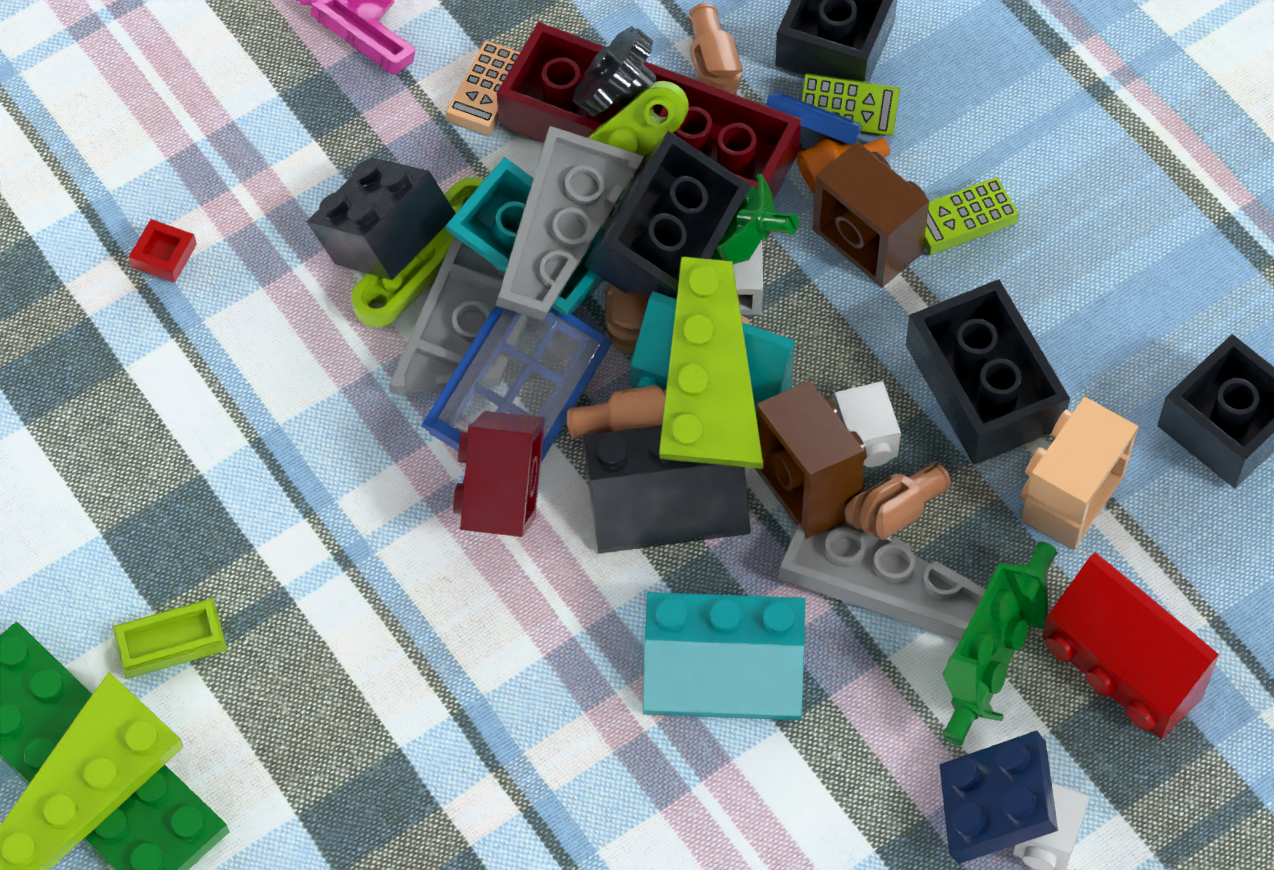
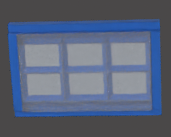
(520, 370)

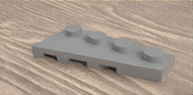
(565, 209)
(881, 578)

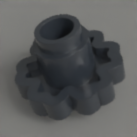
(616, 73)

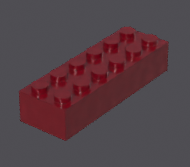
(721, 125)

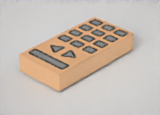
(476, 98)

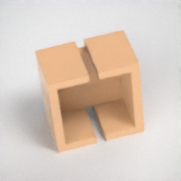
(1077, 471)

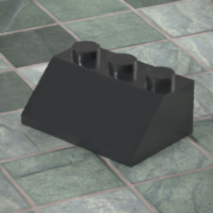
(669, 212)
(657, 500)

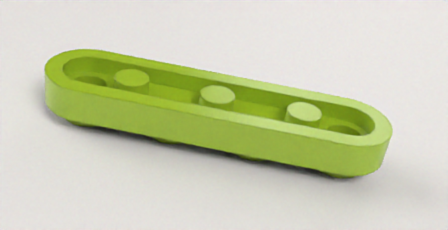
(637, 126)
(415, 277)

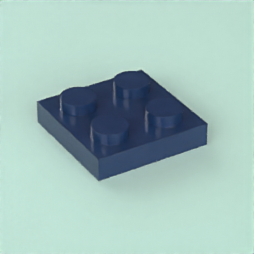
(998, 797)

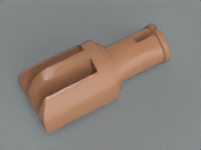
(714, 50)
(624, 317)
(623, 411)
(896, 501)

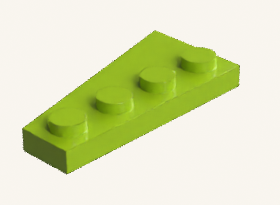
(709, 382)
(87, 776)

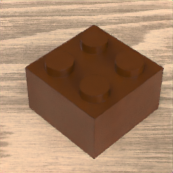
(870, 213)
(809, 457)

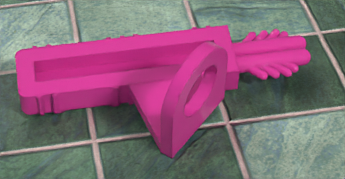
(360, 26)

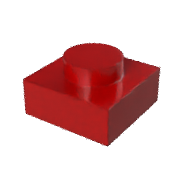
(162, 250)

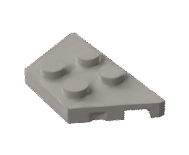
(449, 320)

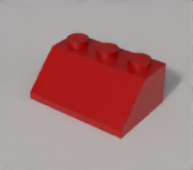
(1129, 647)

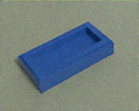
(817, 118)

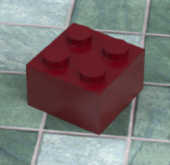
(500, 473)

